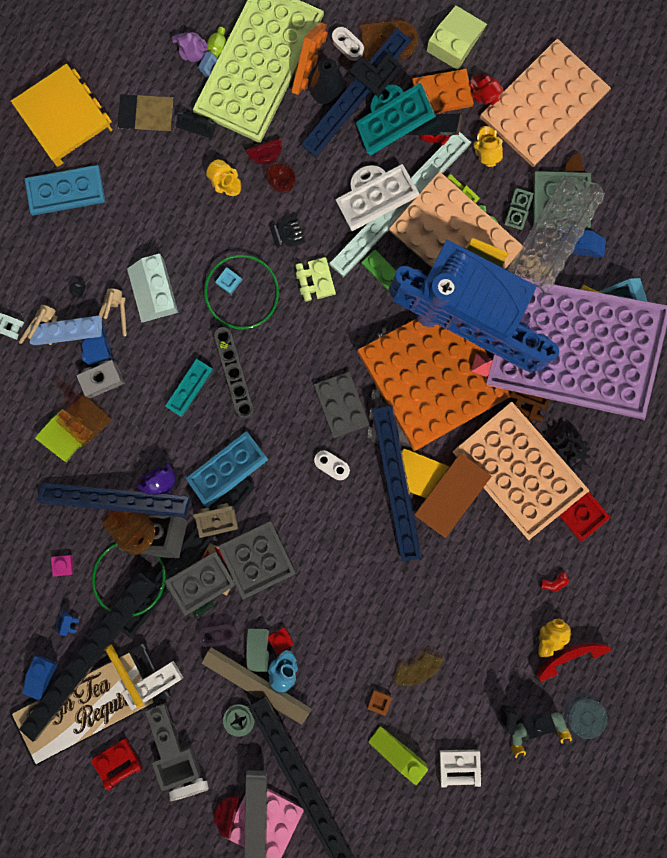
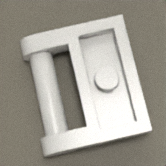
(460, 762)

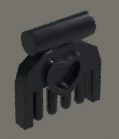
(285, 233)

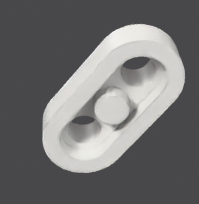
(350, 43)
(331, 465)
(180, 792)

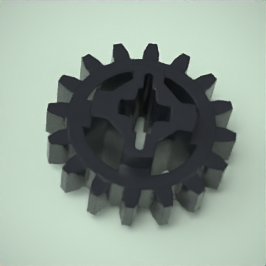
(577, 454)

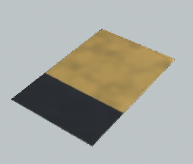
(145, 112)

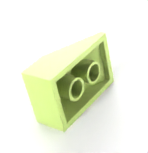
(455, 37)

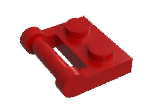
(113, 758)

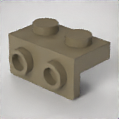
(216, 521)

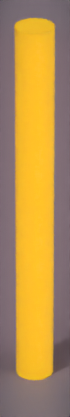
(124, 676)

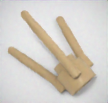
(112, 299)
(43, 315)

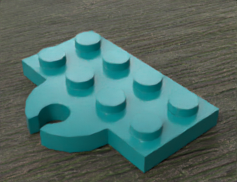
(394, 116)

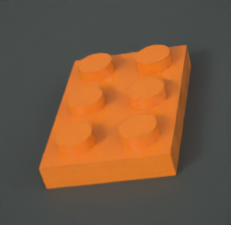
(447, 90)

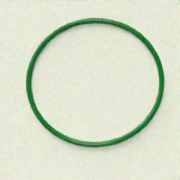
(243, 256)
(101, 603)

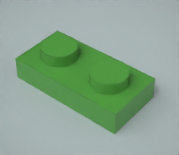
(379, 268)

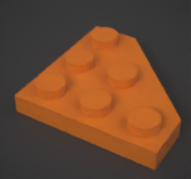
(309, 56)

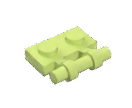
(321, 279)

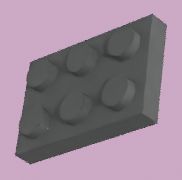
(341, 405)
(199, 584)

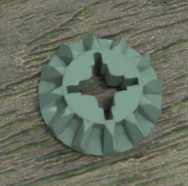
(236, 729)

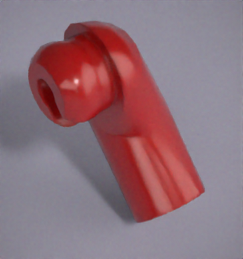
(561, 581)

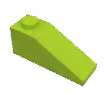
(399, 755)

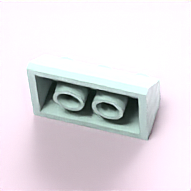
(152, 288)

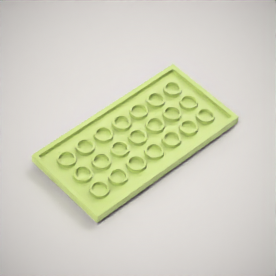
(257, 65)

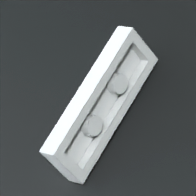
(155, 683)

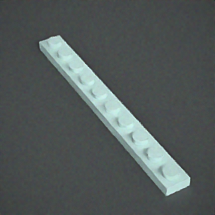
(376, 229)

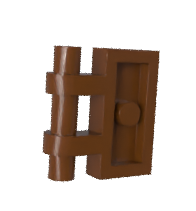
(536, 403)

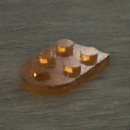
(376, 34)
(128, 528)

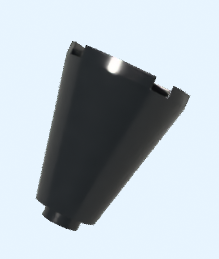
(327, 82)

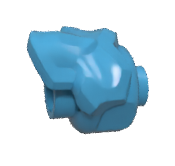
(283, 672)

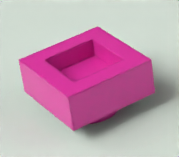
(62, 565)

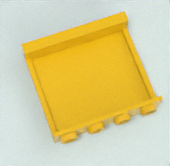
(61, 113)

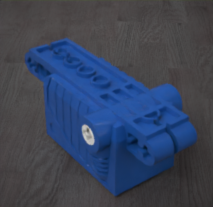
(476, 304)

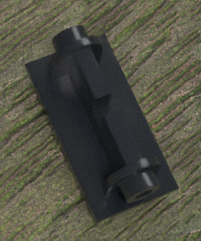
(196, 124)

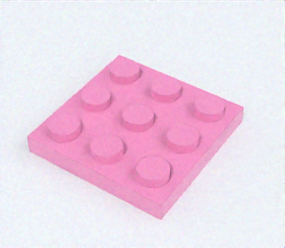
(281, 822)

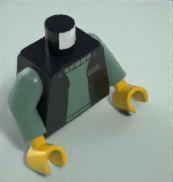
(537, 726)

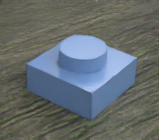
(207, 64)

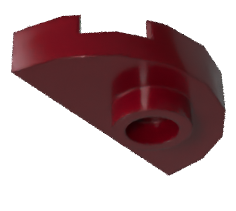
(266, 152)
(225, 815)

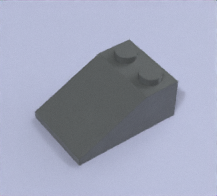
(168, 536)

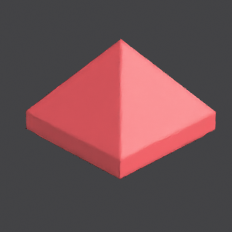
(481, 365)

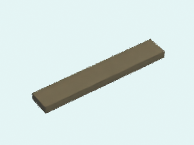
(256, 685)

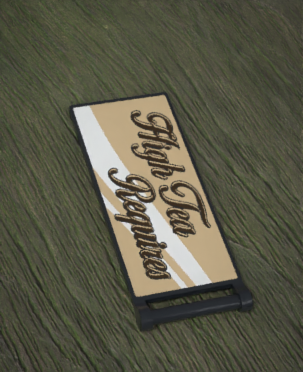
(90, 709)

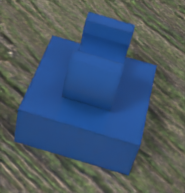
(63, 623)

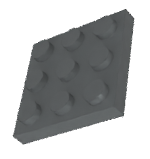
(256, 560)

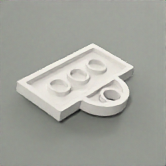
(375, 195)

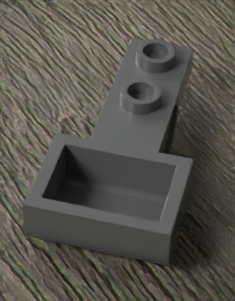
(175, 764)

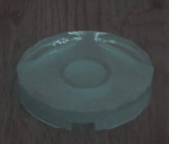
(587, 718)

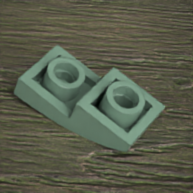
(518, 209)
(257, 650)

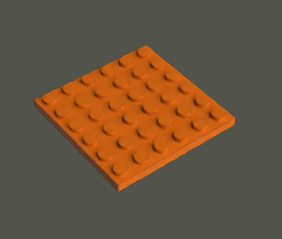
(429, 380)

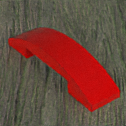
(548, 669)

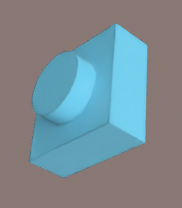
(228, 281)

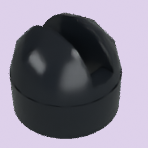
(77, 289)

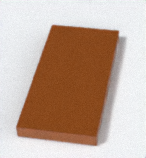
(452, 495)

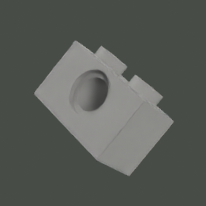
(111, 379)

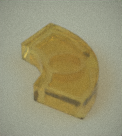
(418, 672)

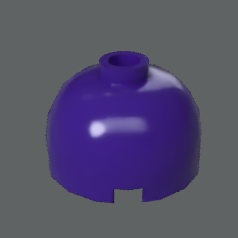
(158, 481)

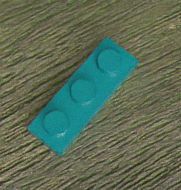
(189, 387)

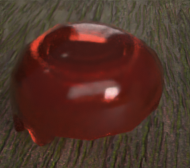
(281, 178)

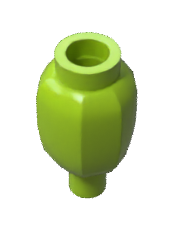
(216, 42)

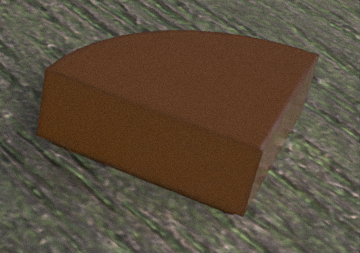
(574, 164)

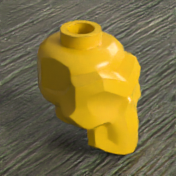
(488, 146)
(223, 178)
(553, 637)

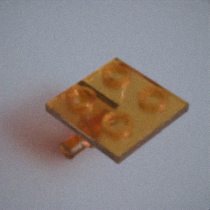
(83, 420)

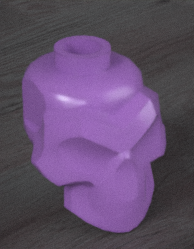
(191, 46)

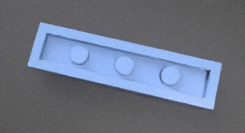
(67, 330)

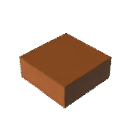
(379, 702)

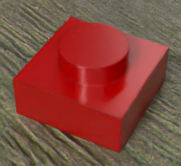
(280, 640)

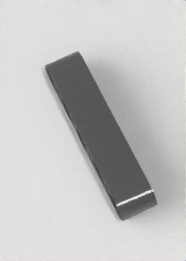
(228, 366)
(256, 814)

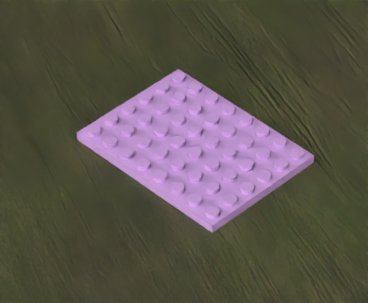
(604, 346)

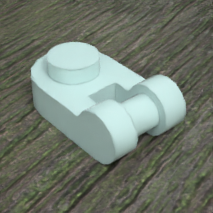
(16, 324)

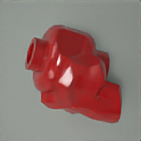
(486, 89)

